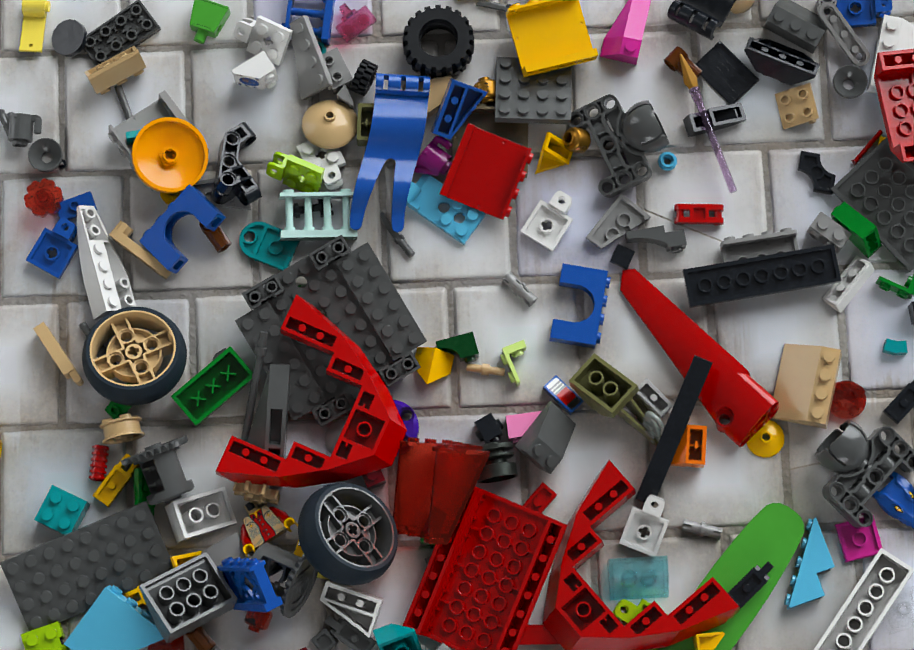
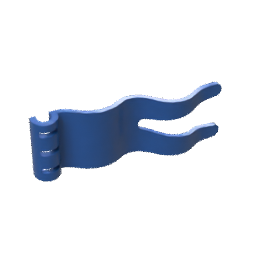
(396, 135)

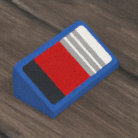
(562, 394)

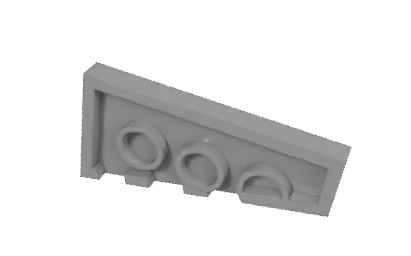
(310, 64)

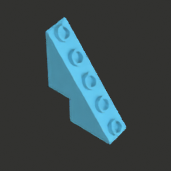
(813, 560)

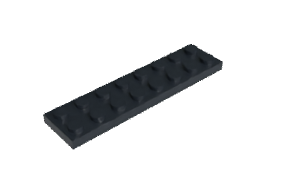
(761, 276)

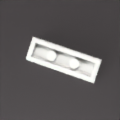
(851, 281)

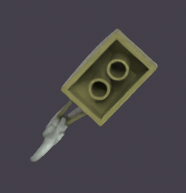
(609, 391)

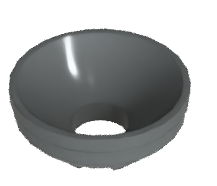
(851, 73)
(41, 147)

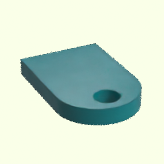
(267, 245)

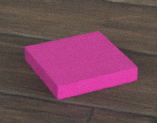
(858, 542)

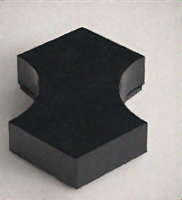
(811, 165)

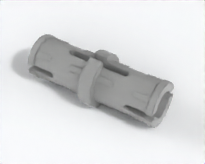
(519, 288)
(702, 529)

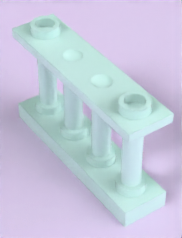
(309, 232)

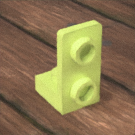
(513, 350)

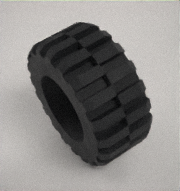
(438, 19)

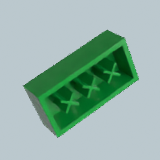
(213, 386)

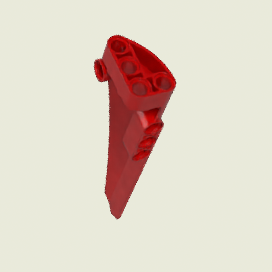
(729, 388)

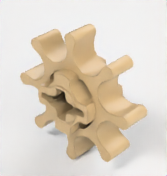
(256, 493)

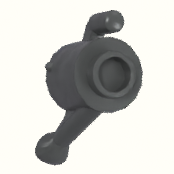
(20, 127)

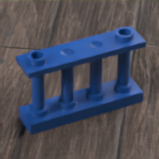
(325, 14)

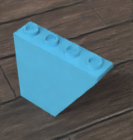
(114, 625)

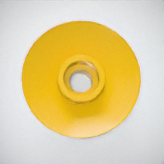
(768, 448)

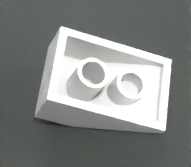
(200, 514)

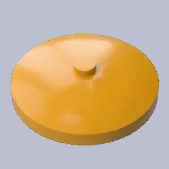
(169, 155)

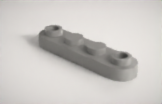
(843, 33)

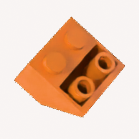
(692, 447)

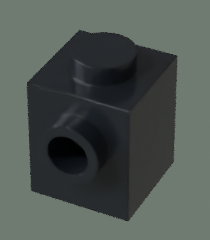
(488, 429)

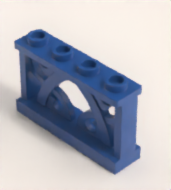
(262, 596)

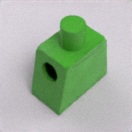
(208, 19)

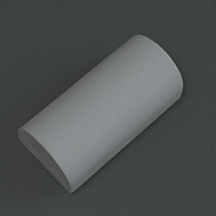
(653, 399)

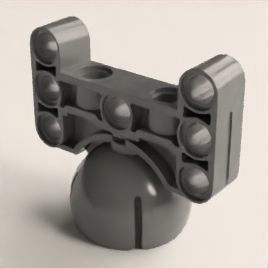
(639, 132)
(853, 460)

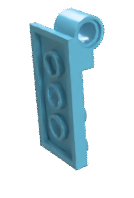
(425, 200)

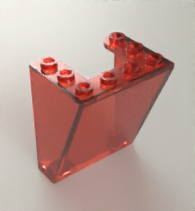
(434, 486)

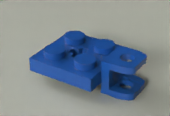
(867, 15)
(55, 239)

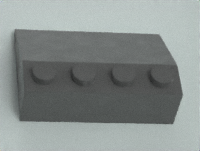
(187, 597)

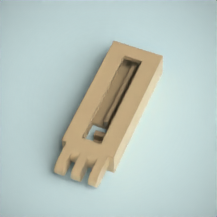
(58, 353)

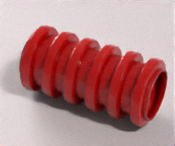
(99, 463)

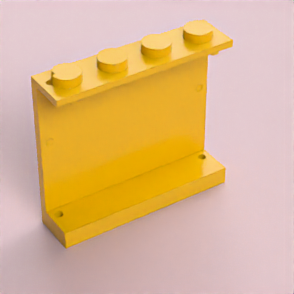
(549, 35)

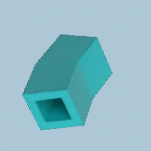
(895, 347)

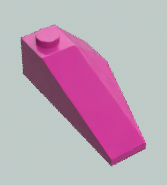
(626, 33)

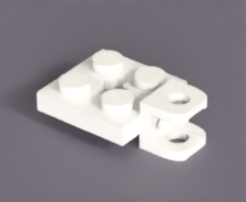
(256, 33)
(331, 163)
(555, 214)
(650, 518)

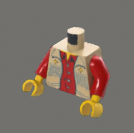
(263, 526)

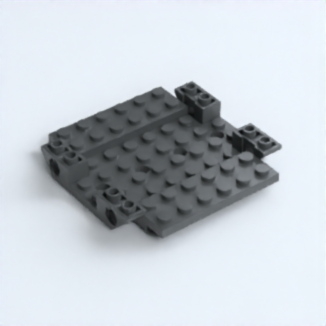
(357, 300)

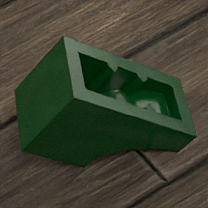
(462, 346)

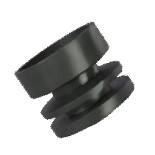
(497, 467)

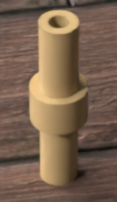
(485, 369)

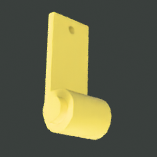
(33, 25)

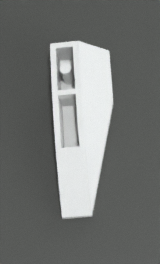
(101, 267)

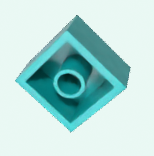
(62, 511)

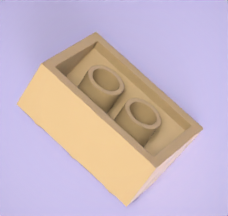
(116, 70)

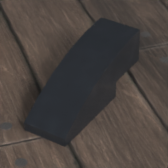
(719, 116)

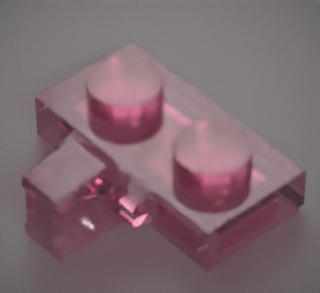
(354, 22)

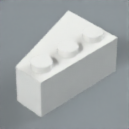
(353, 605)

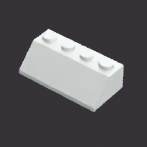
(893, 35)

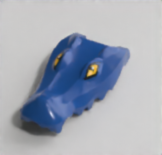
(897, 499)

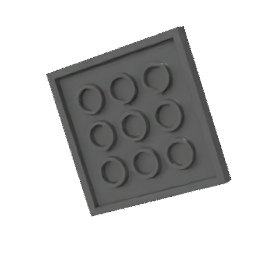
(534, 98)

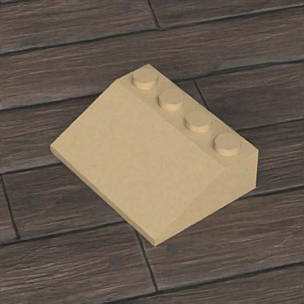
(806, 384)

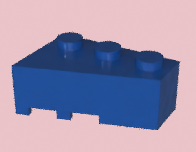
(455, 107)

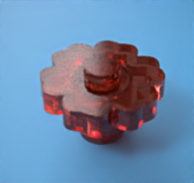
(43, 198)

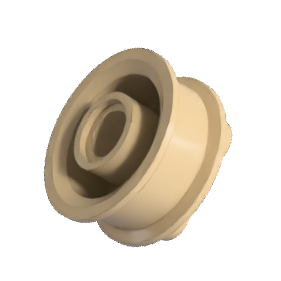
(122, 429)

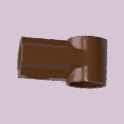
(674, 63)
(217, 238)
(201, 639)

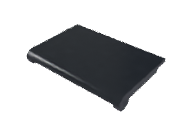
(726, 73)

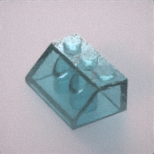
(638, 578)

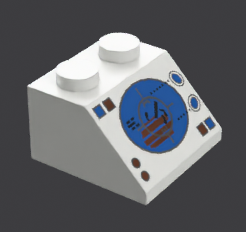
(256, 72)

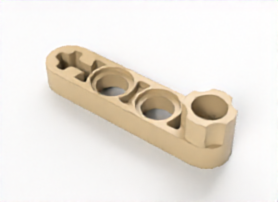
(121, 234)

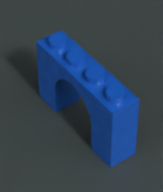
(159, 237)
(594, 284)

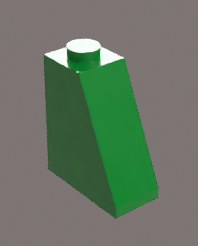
(864, 232)

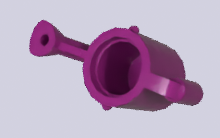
(434, 159)

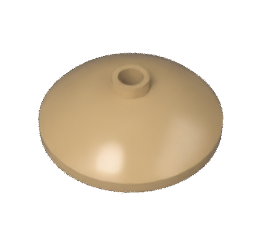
(329, 132)

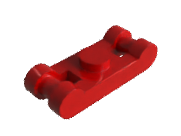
(699, 214)

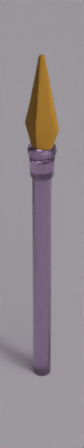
(690, 81)

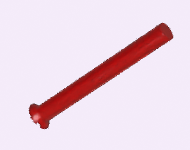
(866, 148)

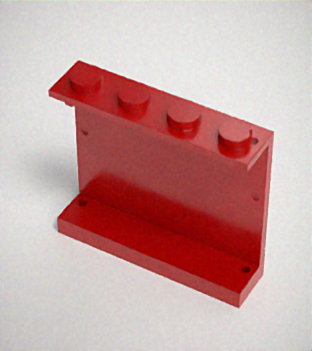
(486, 172)

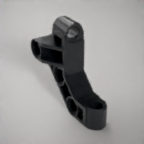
(234, 179)

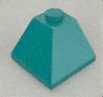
(396, 638)

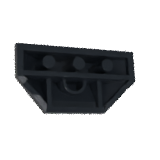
(780, 61)

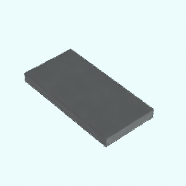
(120, 32)

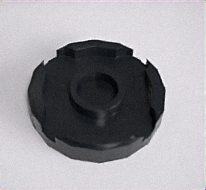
(69, 38)

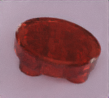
(848, 400)

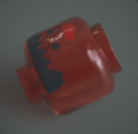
(258, 620)

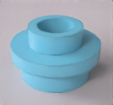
(667, 155)

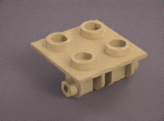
(797, 106)

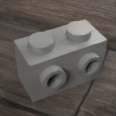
(338, 70)
(828, 232)

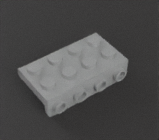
(760, 245)

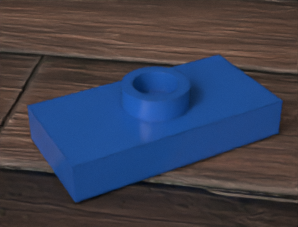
(69, 206)

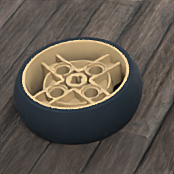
(144, 386)

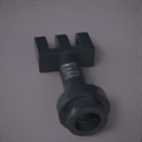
(297, 210)

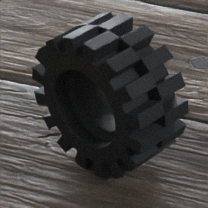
(364, 77)

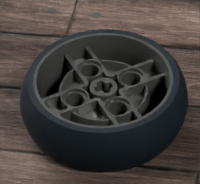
(347, 526)

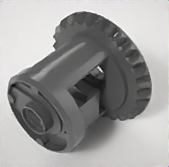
(162, 471)
(297, 572)

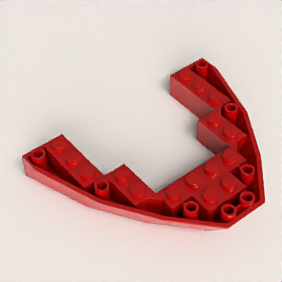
(367, 439)
(582, 619)

